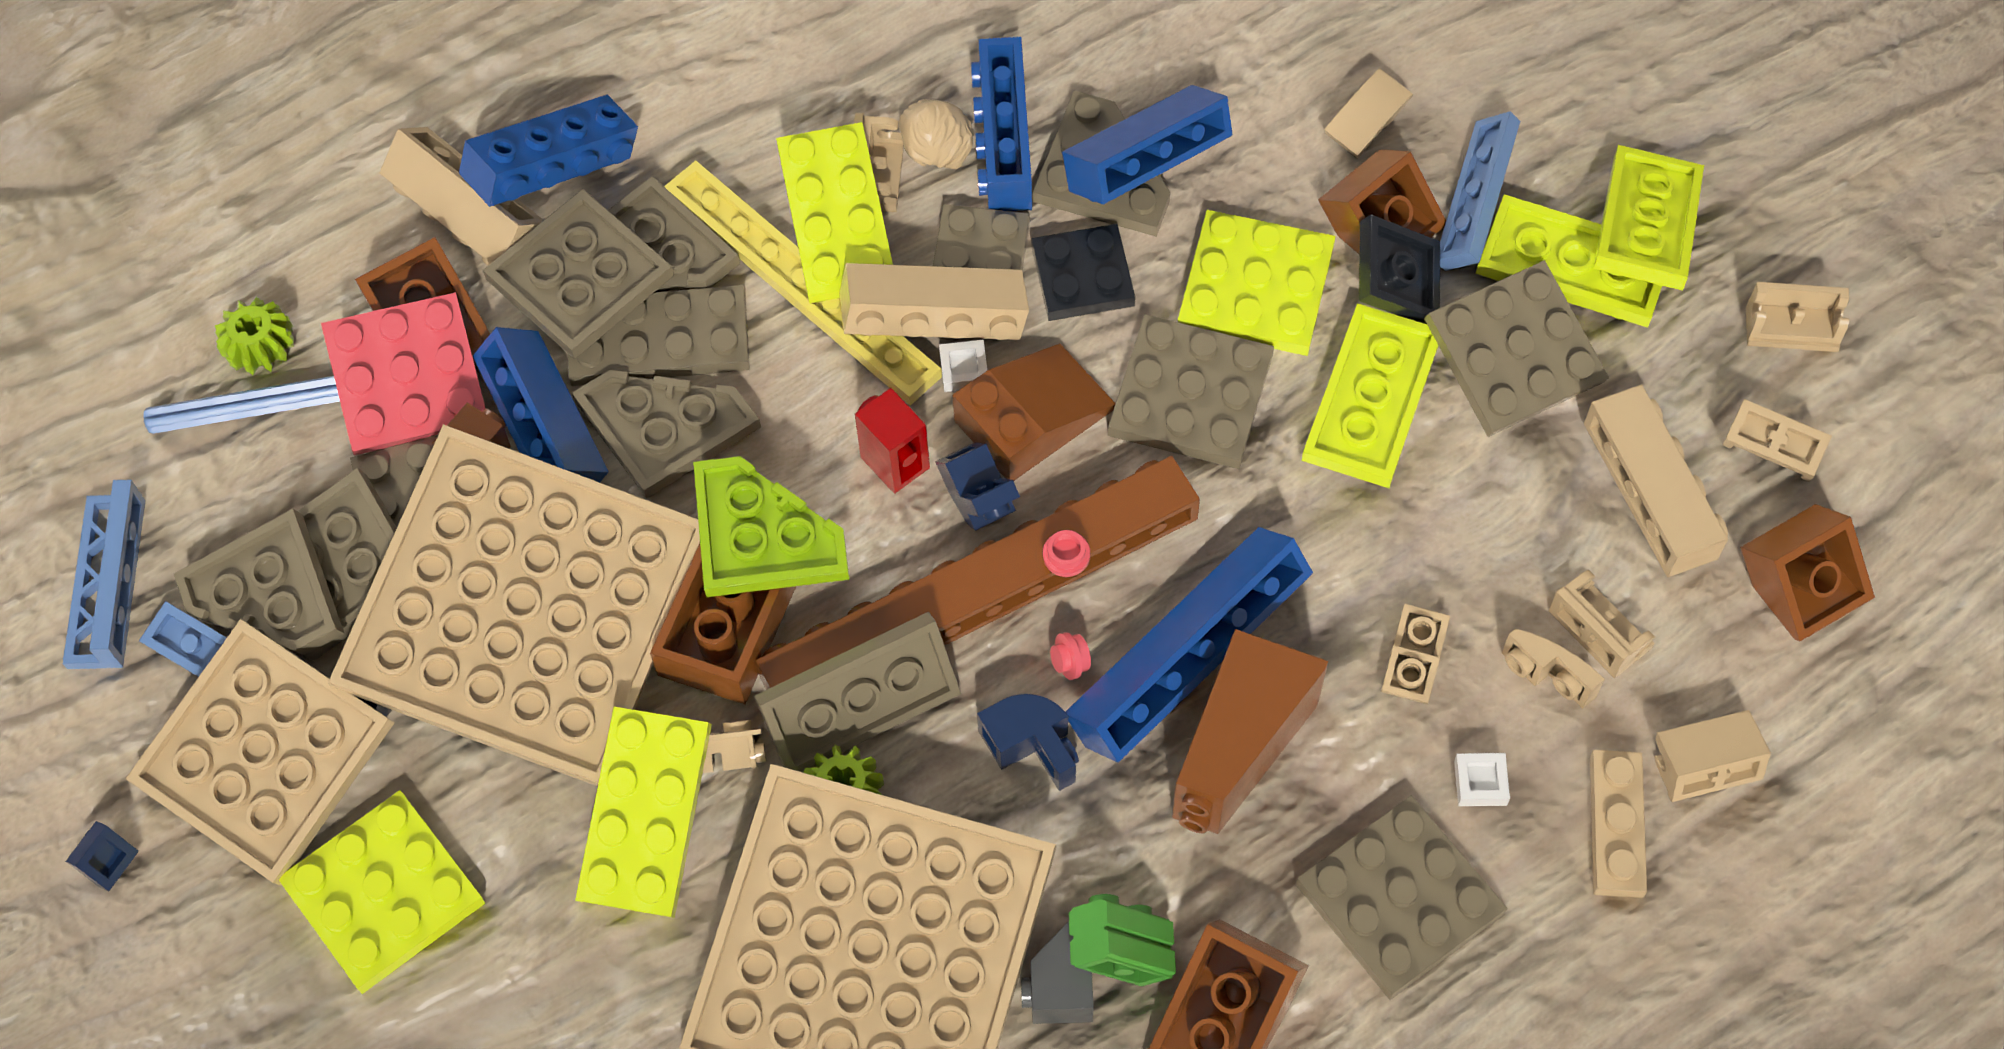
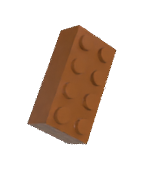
(717, 638)

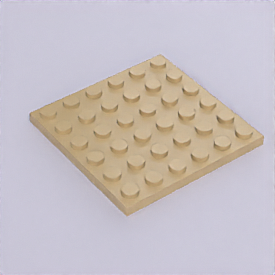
(517, 604)
(867, 925)

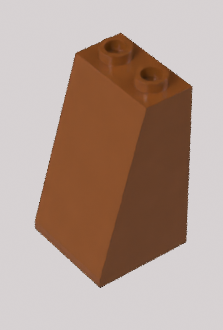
(1248, 721)

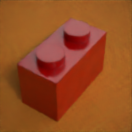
(892, 440)

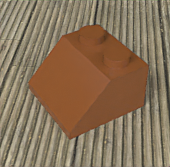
(1388, 188)
(1809, 570)

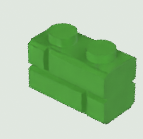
(1121, 941)

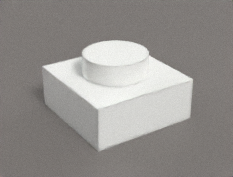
(961, 363)
(1482, 779)

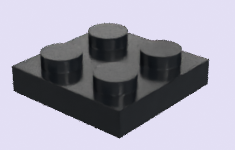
(1398, 269)
(1083, 272)

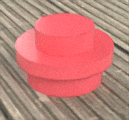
(1066, 553)
(1070, 655)

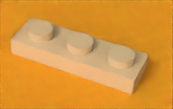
(1618, 824)

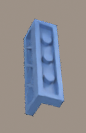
(113, 584)

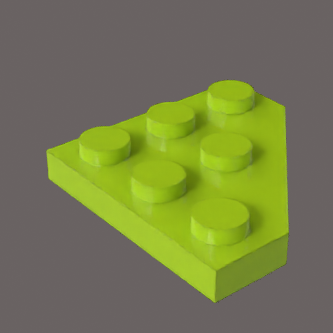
(760, 533)

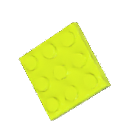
(1257, 281)
(381, 891)

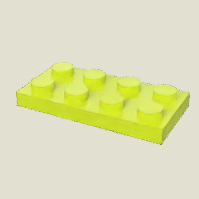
(832, 205)
(1649, 217)
(1533, 233)
(1371, 396)
(643, 812)

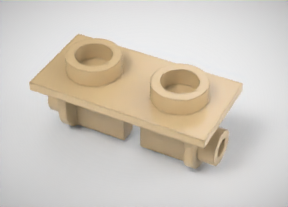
(736, 747)

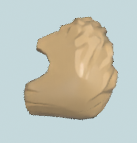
(936, 133)

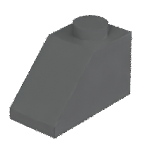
(1057, 988)

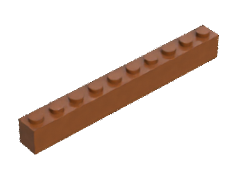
(1004, 572)

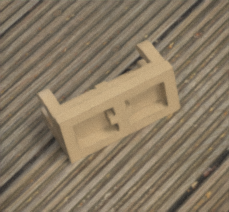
(886, 157)
(1796, 316)
(1778, 439)
(1599, 625)
(1711, 755)

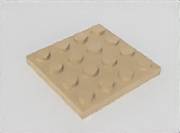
(259, 752)

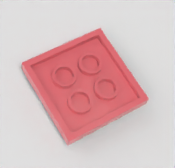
(402, 371)

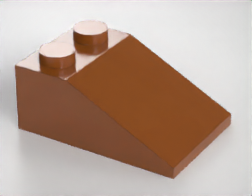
(420, 276)
(1030, 408)
(1230, 993)

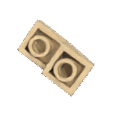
(1368, 113)
(1415, 654)
(1539, 657)

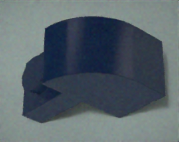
(977, 485)
(1029, 726)

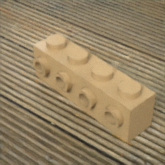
(428, 173)
(933, 301)
(1656, 480)

